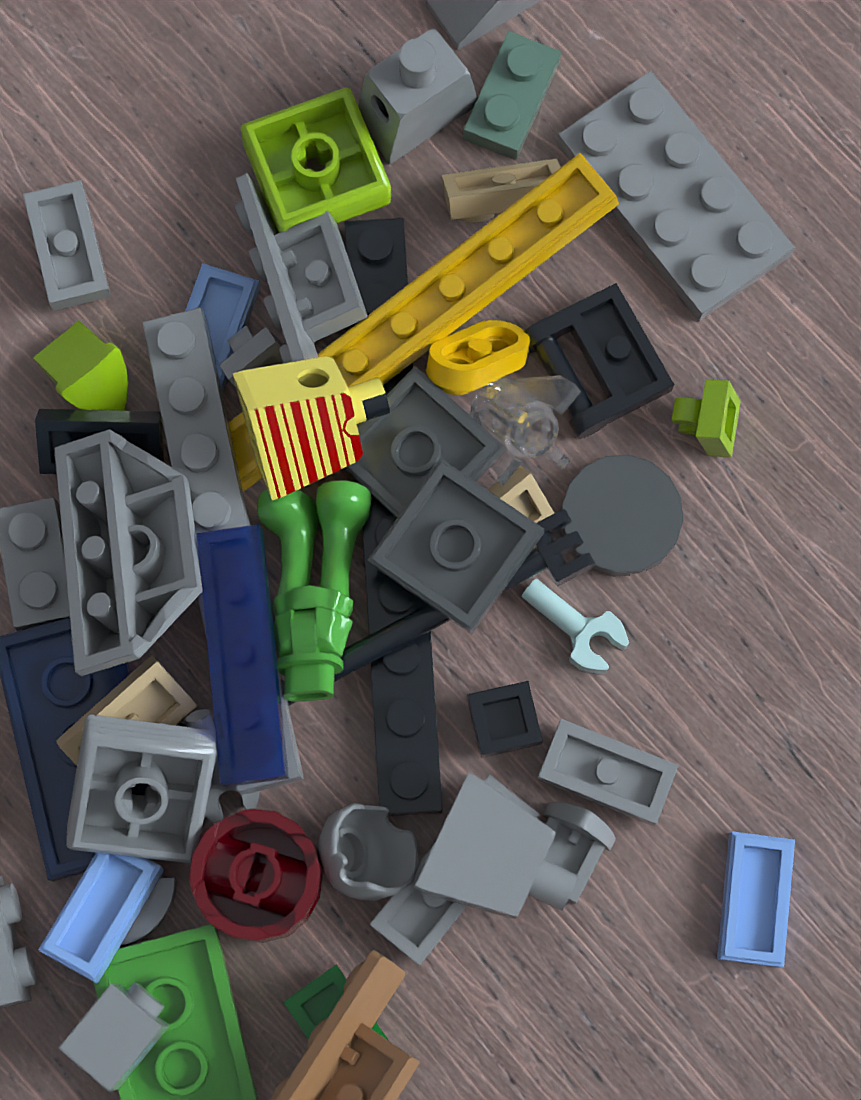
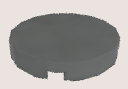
(624, 514)

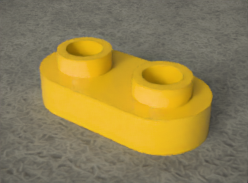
(477, 356)

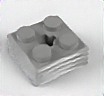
(170, 813)

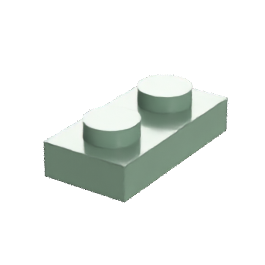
(512, 95)

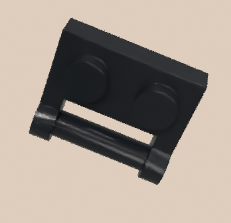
(615, 352)

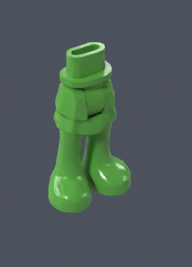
(309, 619)

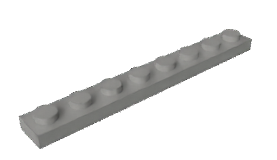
(204, 451)

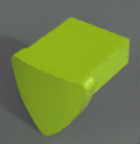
(86, 369)

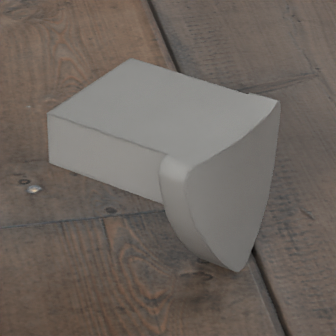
(577, 841)

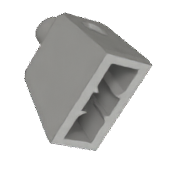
(420, 90)
(493, 855)

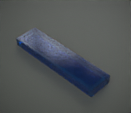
(242, 656)

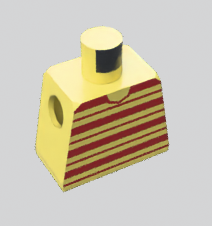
(305, 420)

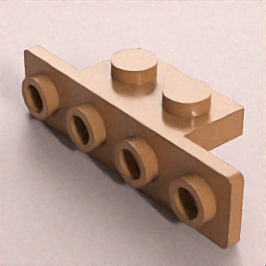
(344, 1051)

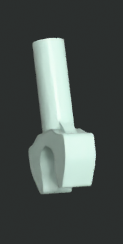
(578, 627)

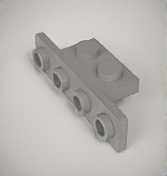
(306, 274)

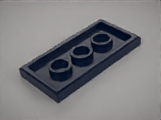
(42, 704)

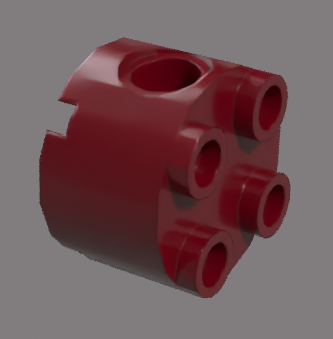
(256, 876)

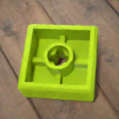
(339, 138)

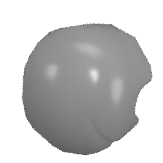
(366, 853)

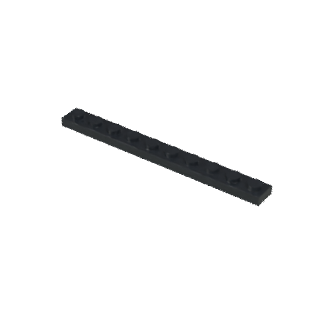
(405, 677)

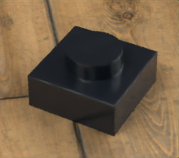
(504, 719)

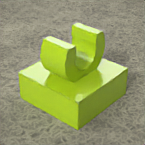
(710, 419)

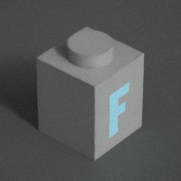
(116, 1034)

